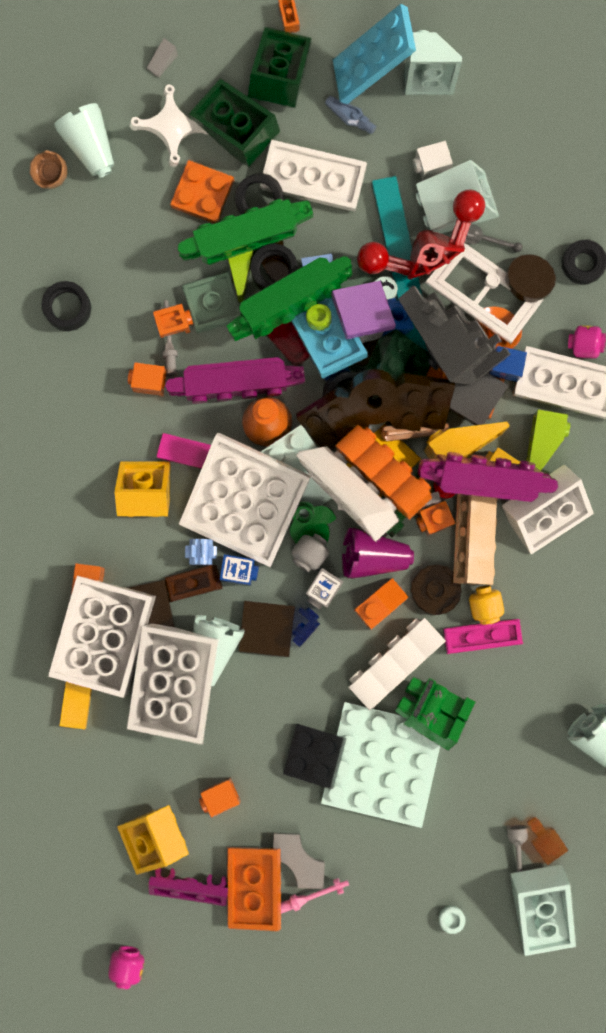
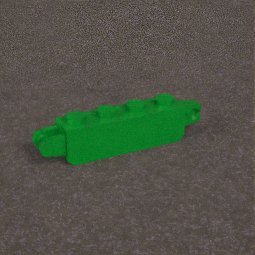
(245, 232)
(289, 297)

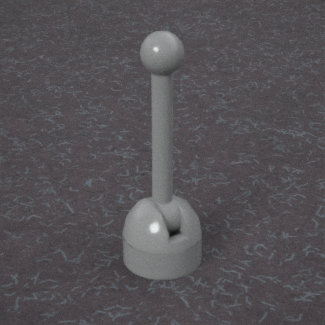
(518, 835)

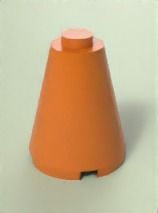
(266, 421)

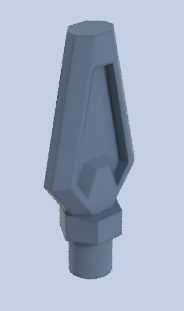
(350, 114)

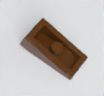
(193, 583)

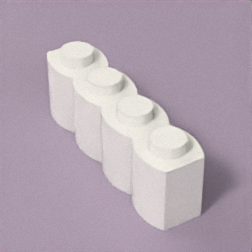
(397, 663)

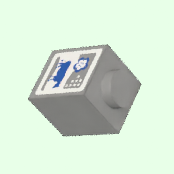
(323, 589)

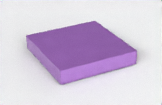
(363, 310)

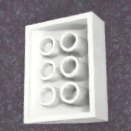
(101, 636)
(172, 683)

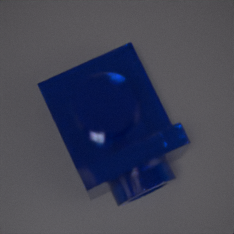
(304, 631)

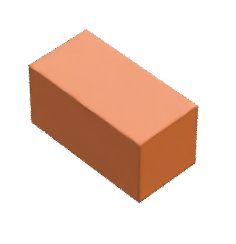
(289, 15)

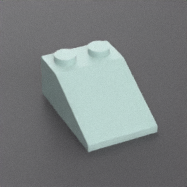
(286, 450)
(543, 909)

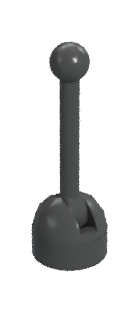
(475, 235)

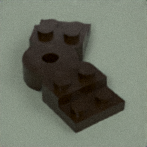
(406, 403)

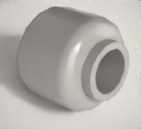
(310, 552)

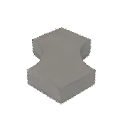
(307, 870)

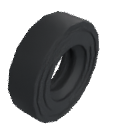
(588, 247)

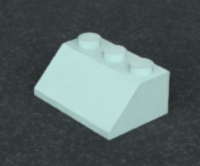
(432, 67)

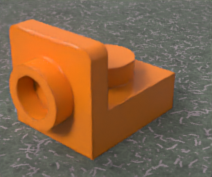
(173, 320)
(435, 518)

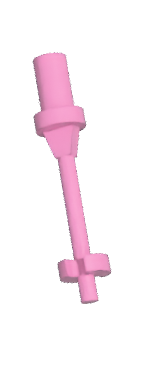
(296, 902)

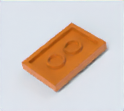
(254, 888)

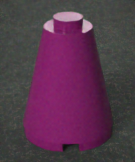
(370, 558)

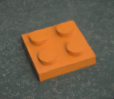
(202, 192)

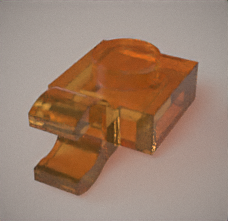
(547, 842)

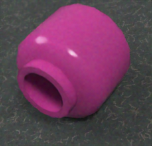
(587, 342)
(126, 967)

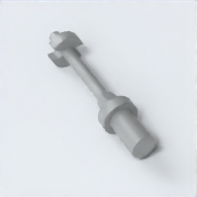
(170, 353)

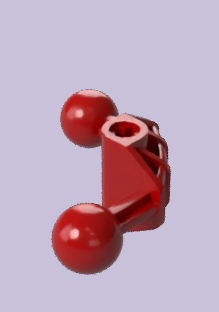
(430, 248)

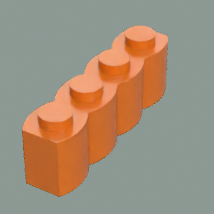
(384, 471)

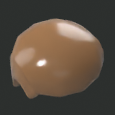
(48, 170)

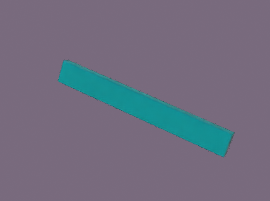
(396, 237)

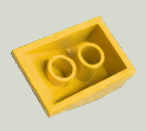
(463, 439)

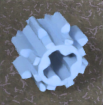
(200, 552)

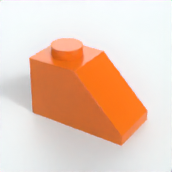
(381, 604)

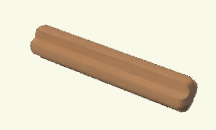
(390, 433)

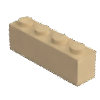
(475, 540)

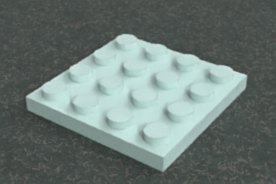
(383, 767)

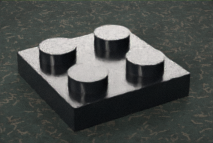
(314, 756)

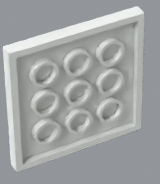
(244, 499)

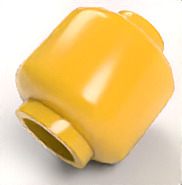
(486, 605)

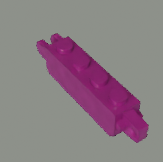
(235, 379)
(486, 477)

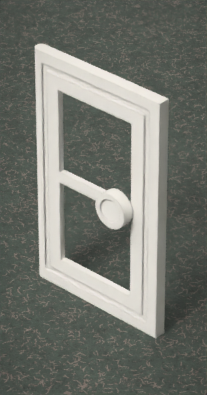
(494, 277)

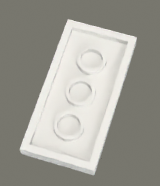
(315, 175)
(563, 382)

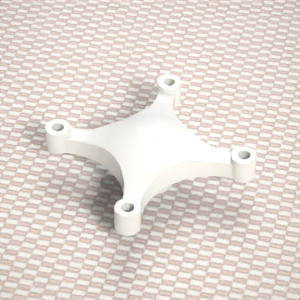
(169, 125)

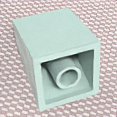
(439, 192)

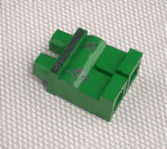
(435, 712)

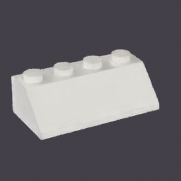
(349, 491)

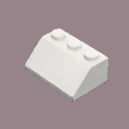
(550, 513)

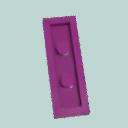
(188, 889)

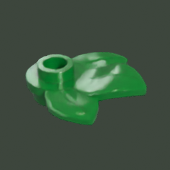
(314, 523)

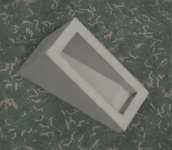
(162, 58)

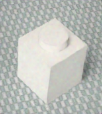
(432, 160)

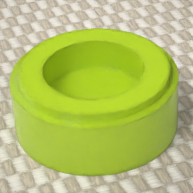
(318, 317)

